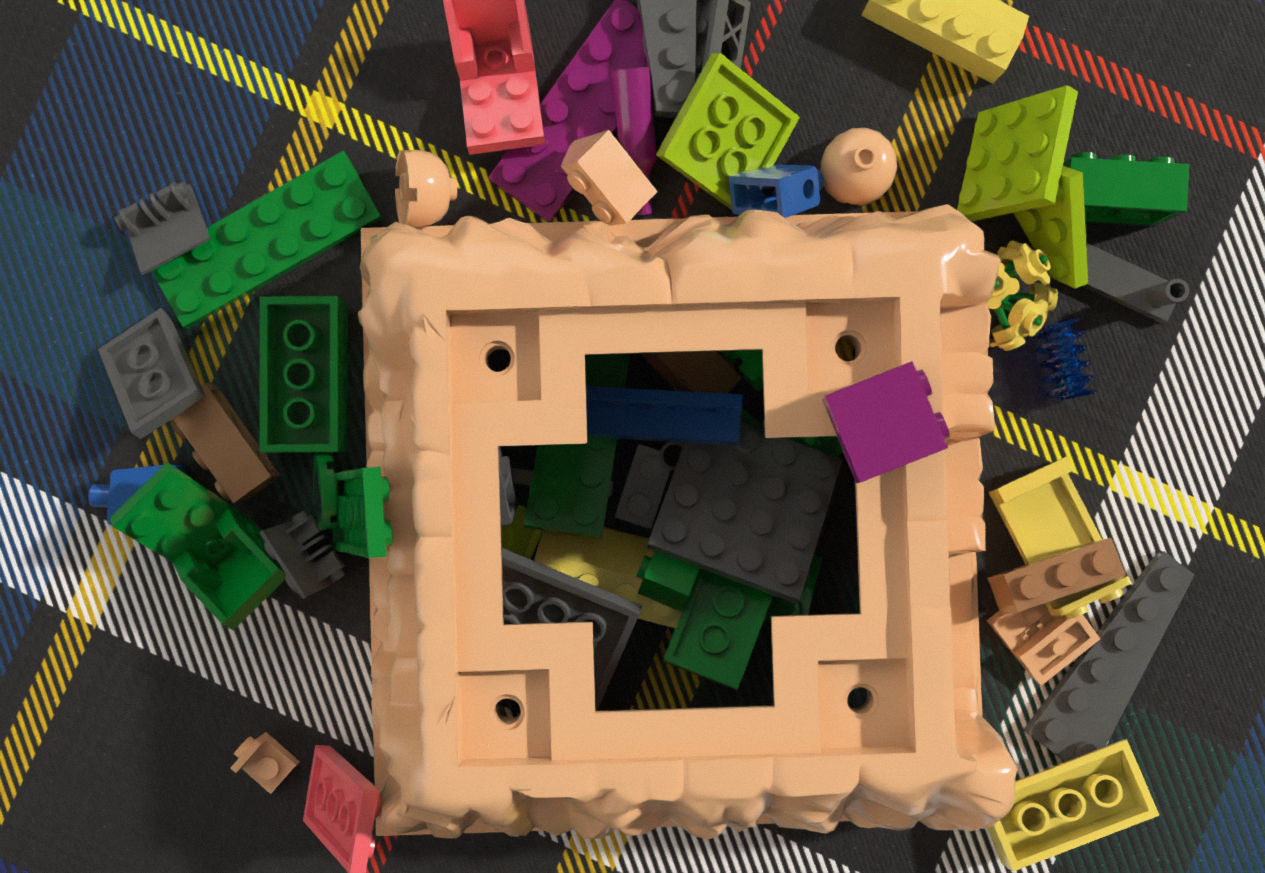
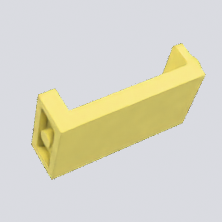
(1050, 518)

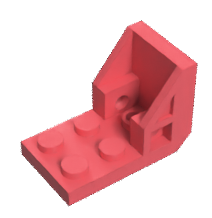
(495, 74)

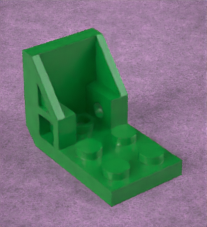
(207, 541)

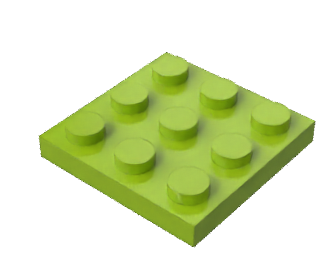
(726, 128)
(1017, 155)

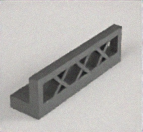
(714, 28)

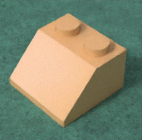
(607, 178)

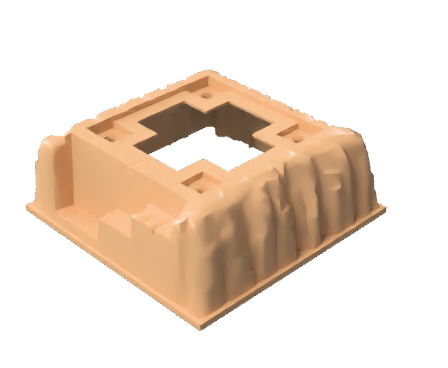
(692, 284)

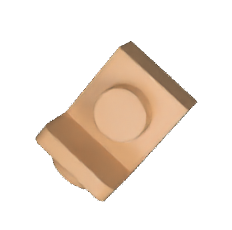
(264, 761)

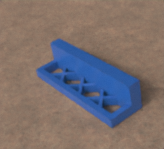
(663, 415)

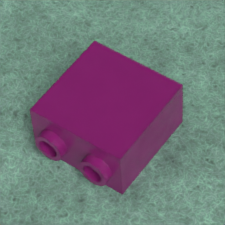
(886, 421)

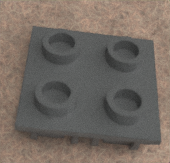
(165, 227)
(290, 548)

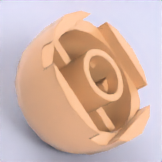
(858, 166)
(423, 188)

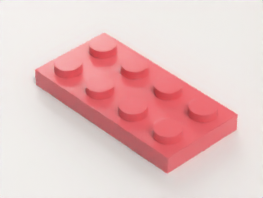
(342, 809)

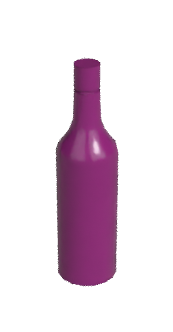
(635, 119)

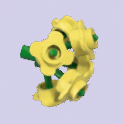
(1032, 307)

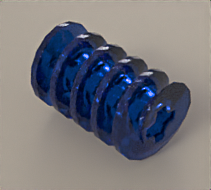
(1064, 360)

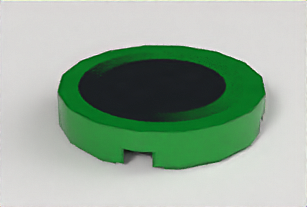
(324, 491)

